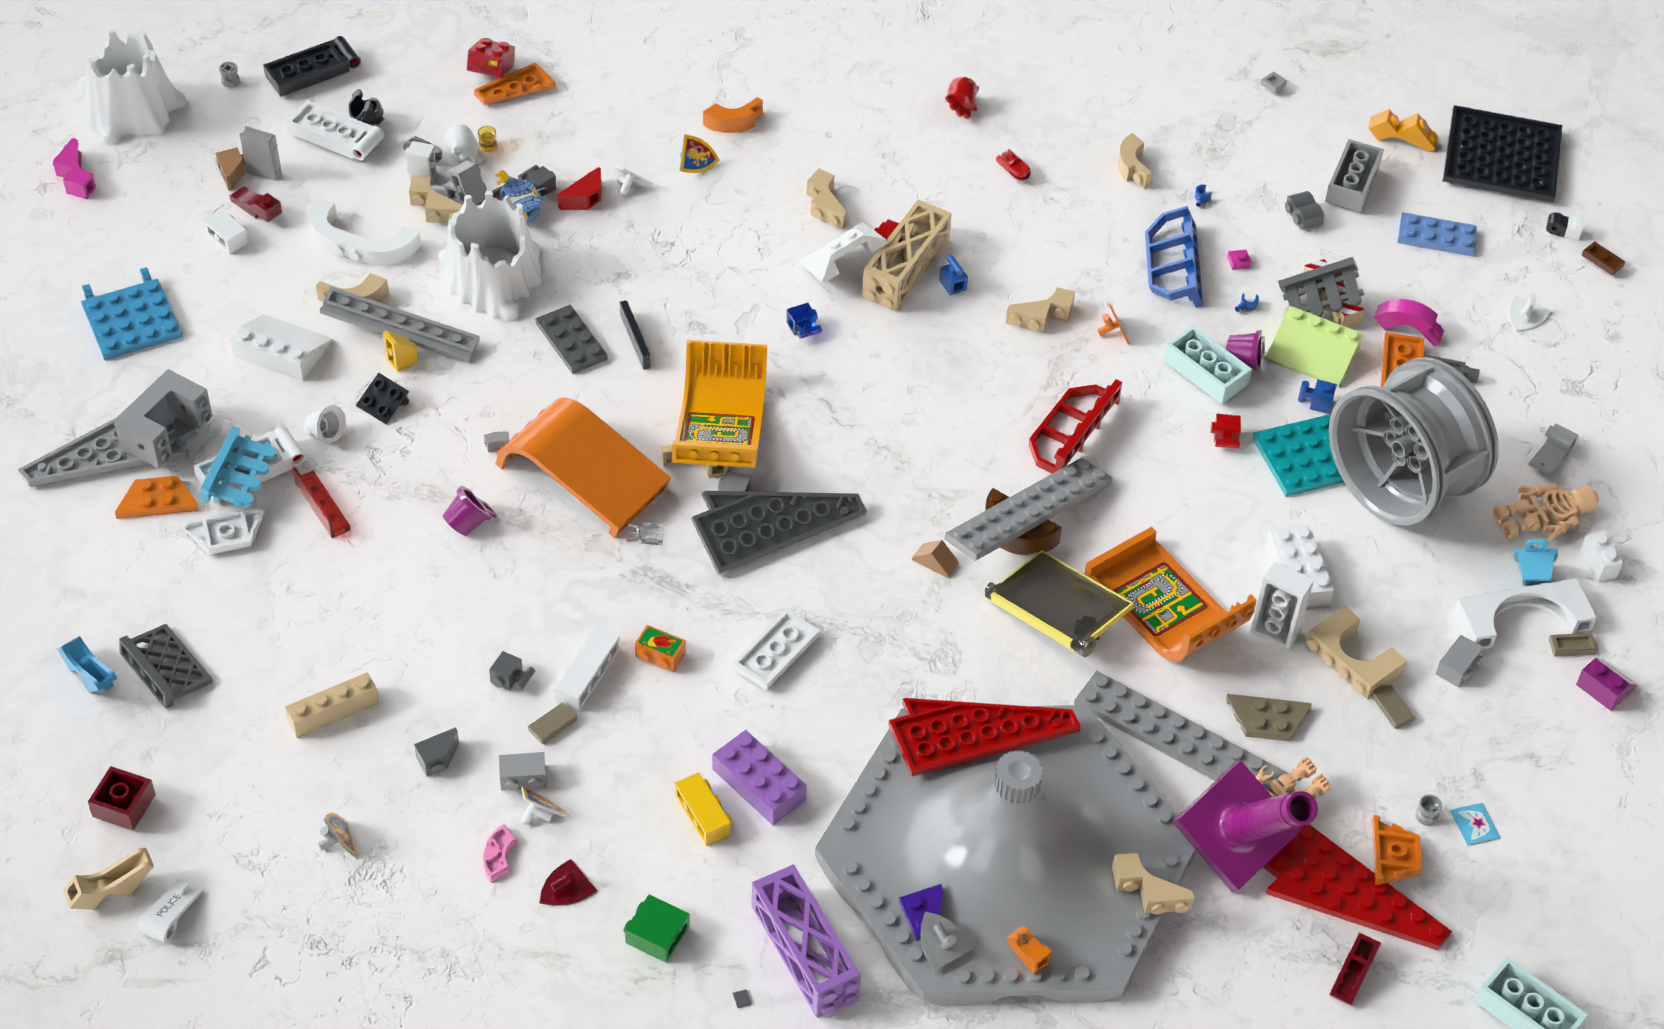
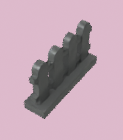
(1323, 278)

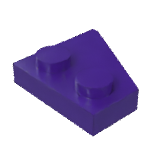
(919, 902)

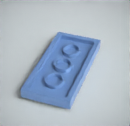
(1437, 234)

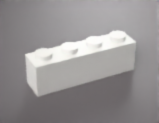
(587, 668)

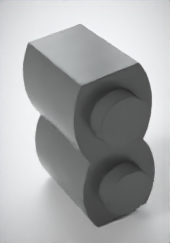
(1304, 210)

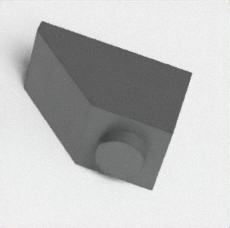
(437, 751)

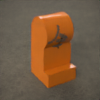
(1029, 949)

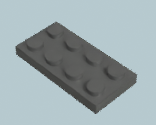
(571, 339)

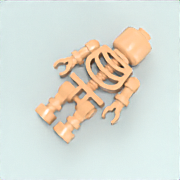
(1561, 510)
(1286, 782)

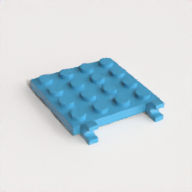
(130, 317)

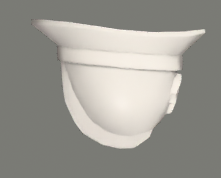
(326, 424)

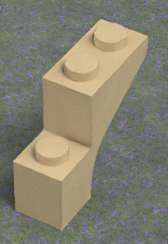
(824, 204)
(437, 207)
(1036, 314)
(118, 879)
(1156, 894)

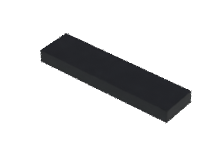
(635, 334)

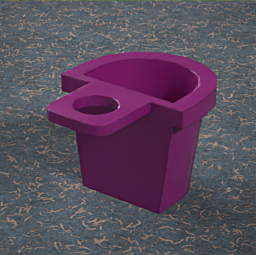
(1248, 348)
(467, 511)

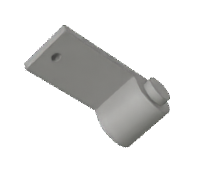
(1554, 450)

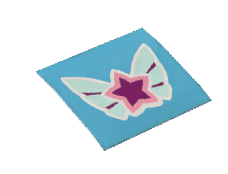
(1474, 823)

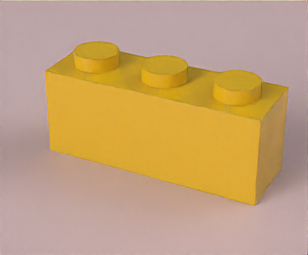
(703, 808)

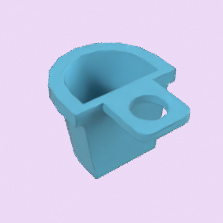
(1535, 562)

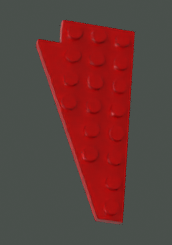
(956, 732)
(1331, 881)

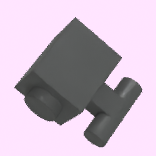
(540, 177)
(508, 670)

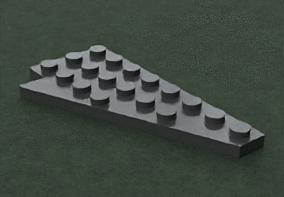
(755, 524)

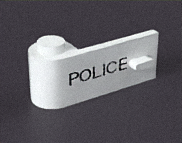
(162, 917)

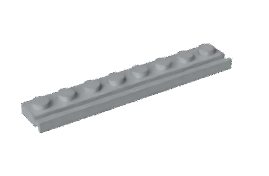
(382, 318)

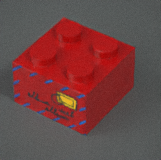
(490, 57)

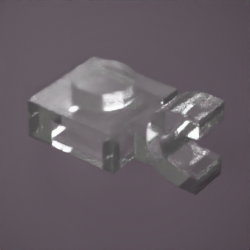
(650, 533)

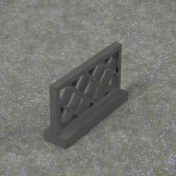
(151, 676)

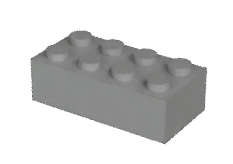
(1354, 175)

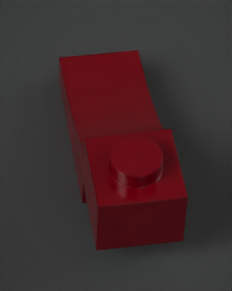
(256, 204)
(1355, 969)

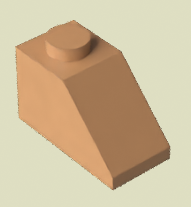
(231, 166)

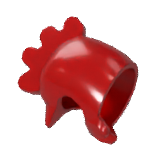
(962, 95)

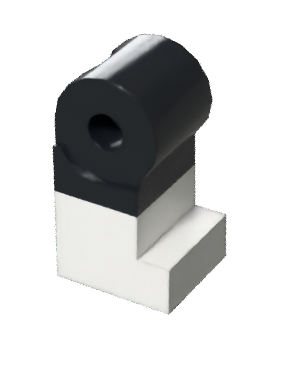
(1565, 226)

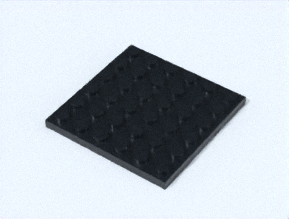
(1503, 153)

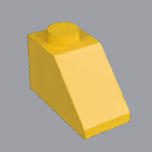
(399, 350)

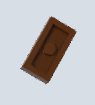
(1603, 258)

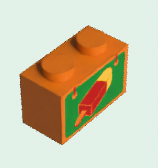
(660, 648)

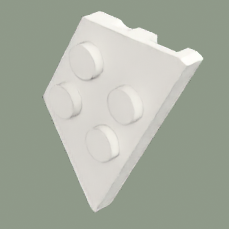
(225, 530)

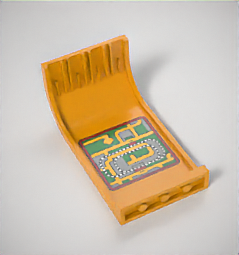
(721, 404)

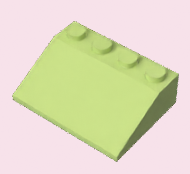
(1314, 346)

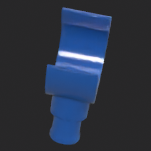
(1201, 198)
(1245, 305)

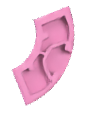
(496, 853)

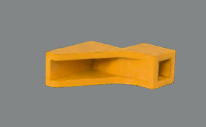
(1412, 129)

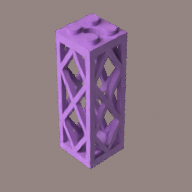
(844, 983)

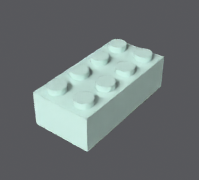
(1207, 364)
(1526, 1001)

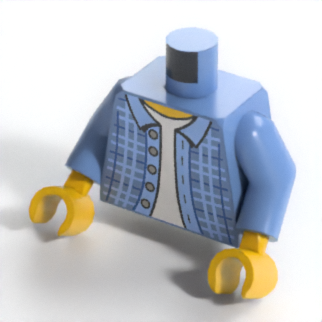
(522, 193)

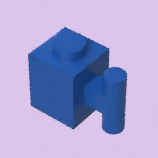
(953, 276)
(1321, 396)

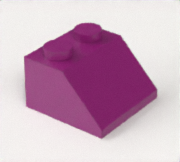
(1605, 683)

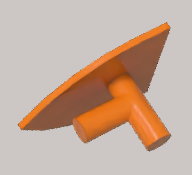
(1111, 325)

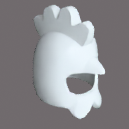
(462, 144)

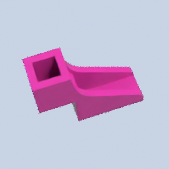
(68, 165)

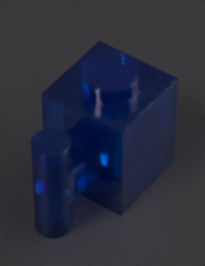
(802, 320)

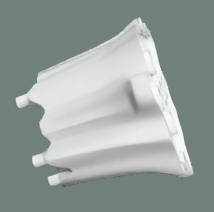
(127, 90)
(490, 257)

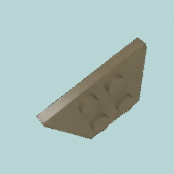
(1267, 716)

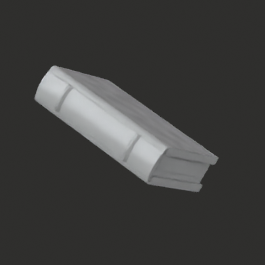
(260, 153)

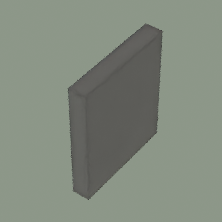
(741, 998)

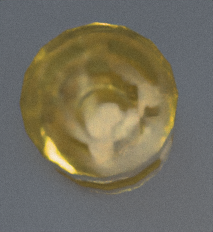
(487, 138)

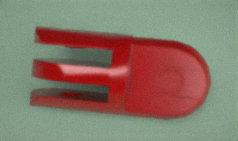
(1014, 165)

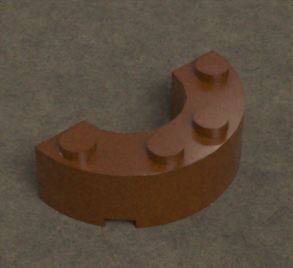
(1042, 537)

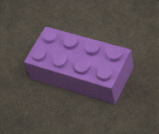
(759, 777)

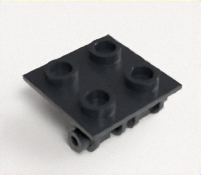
(383, 398)

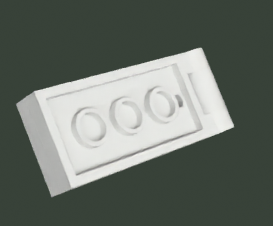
(334, 131)
(287, 454)

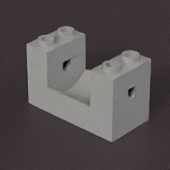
(144, 422)

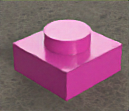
(1239, 259)

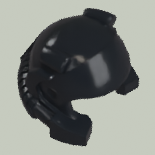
(366, 111)

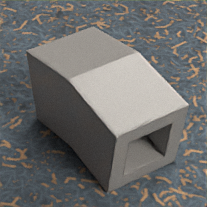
(495, 440)

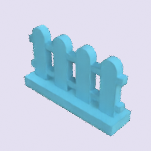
(226, 457)

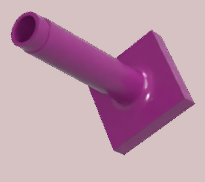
(1241, 825)

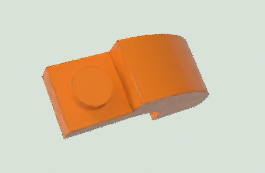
(733, 120)

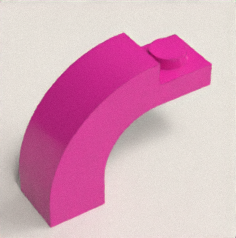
(1412, 314)

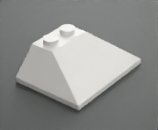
(821, 261)

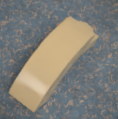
(372, 287)

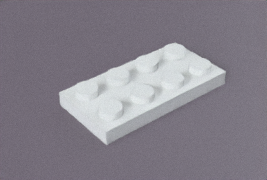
(776, 649)

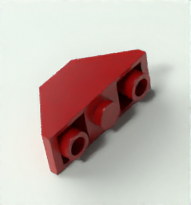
(582, 193)

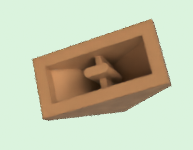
(936, 557)

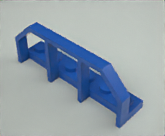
(1190, 263)

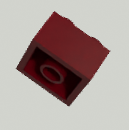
(121, 798)

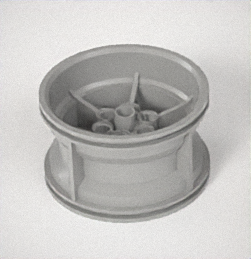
(1413, 441)

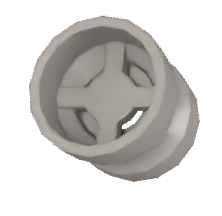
(229, 74)
(1428, 810)

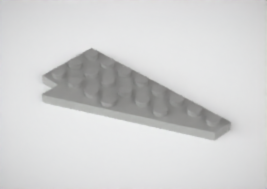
(96, 454)

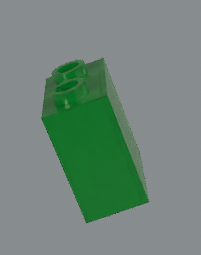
(656, 928)

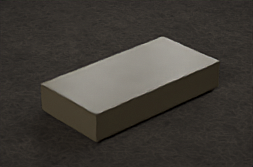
(1572, 644)
(1392, 706)
(552, 723)

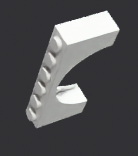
(1560, 598)

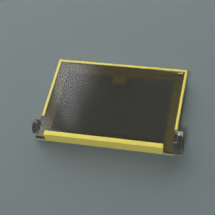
(1059, 602)

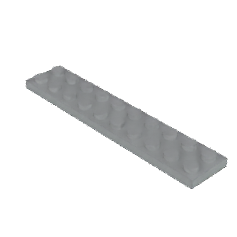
(1027, 509)
(1167, 730)

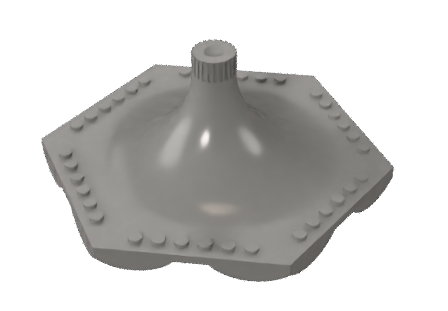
(1014, 846)

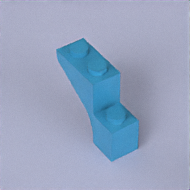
(92, 671)

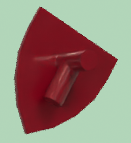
(566, 886)

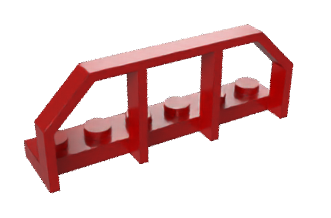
(1090, 421)

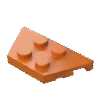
(156, 497)
(1395, 852)

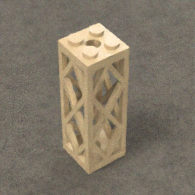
(889, 290)

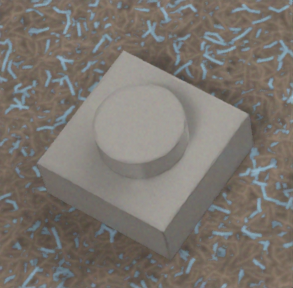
(1273, 82)

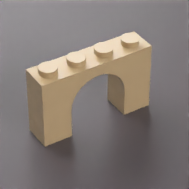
(1362, 675)

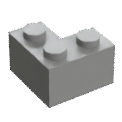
(465, 181)

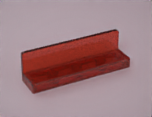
(321, 503)

